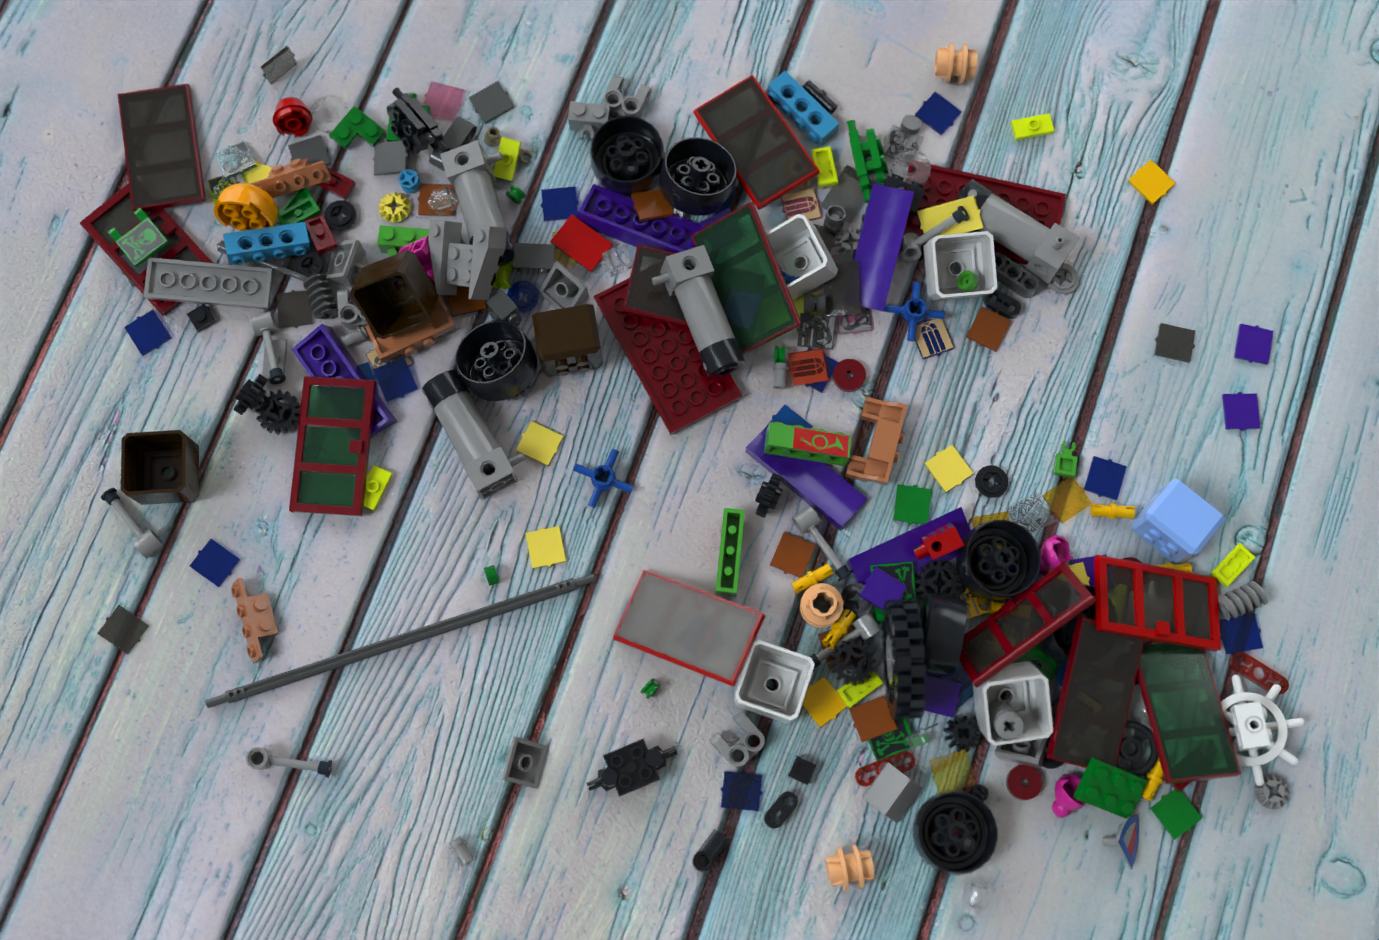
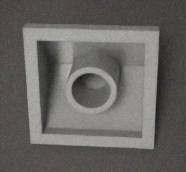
(342, 262)
(563, 288)
(1026, 752)
(524, 762)
(892, 792)

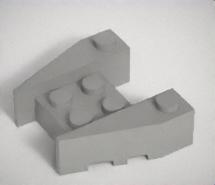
(465, 263)

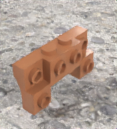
(411, 340)
(886, 436)

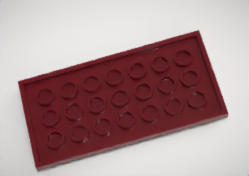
(946, 184)
(666, 363)

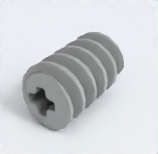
(1240, 599)
(1005, 720)

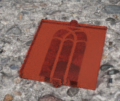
(808, 367)

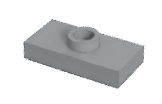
(280, 349)

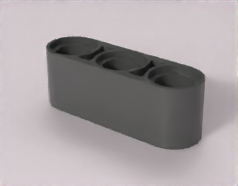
(457, 135)
(1022, 276)

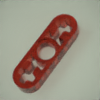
(1247, 660)
(897, 757)

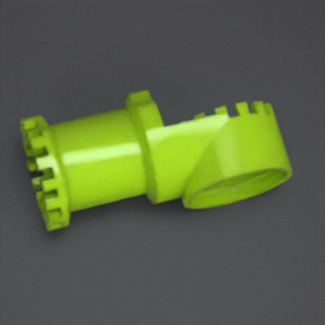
(503, 276)

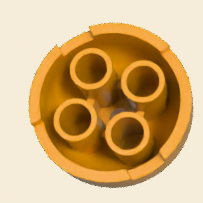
(245, 207)

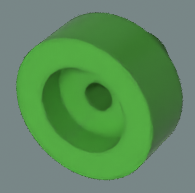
(967, 281)

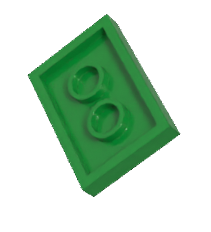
(1110, 788)

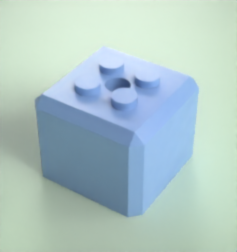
(1177, 522)

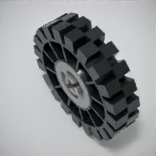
(903, 659)

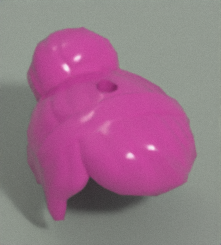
(1054, 552)
(1064, 791)

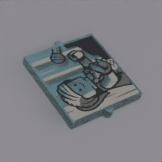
(235, 160)

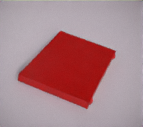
(581, 243)

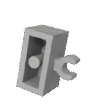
(587, 117)

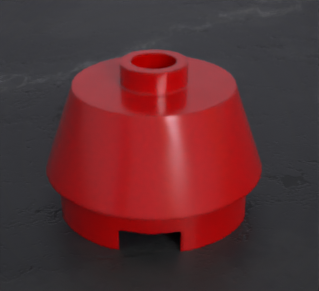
(292, 117)

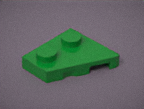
(298, 208)

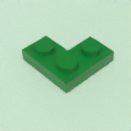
(355, 124)

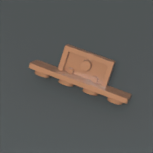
(293, 177)
(256, 618)

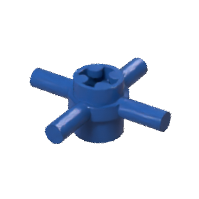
(915, 318)
(599, 471)

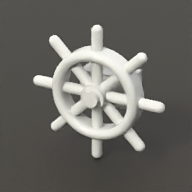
(1253, 732)

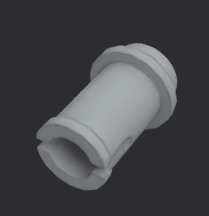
(355, 336)
(780, 375)
(461, 851)

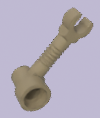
(493, 141)

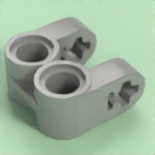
(621, 108)
(345, 309)
(741, 745)

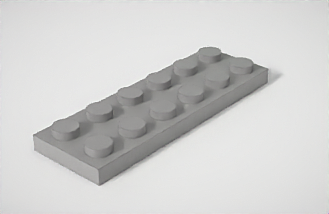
(208, 283)

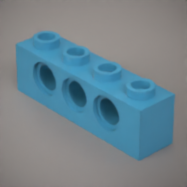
(786, 85)
(259, 237)

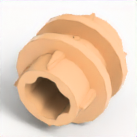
(955, 63)
(830, 596)
(849, 868)

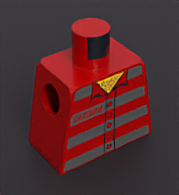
(948, 541)

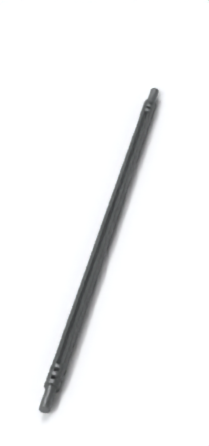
(399, 641)

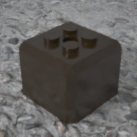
(391, 307)
(567, 340)
(148, 456)

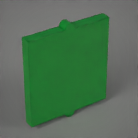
(912, 504)
(1176, 813)

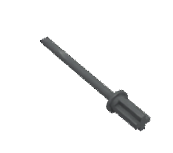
(221, 248)

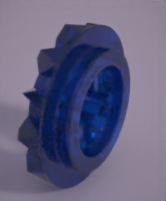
(526, 288)

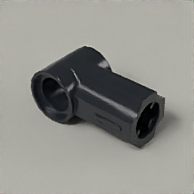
(711, 849)

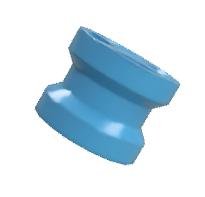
(408, 176)

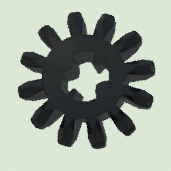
(953, 734)

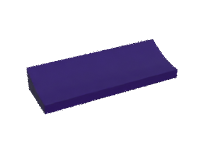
(616, 218)
(881, 242)
(327, 357)
(812, 483)
(901, 547)

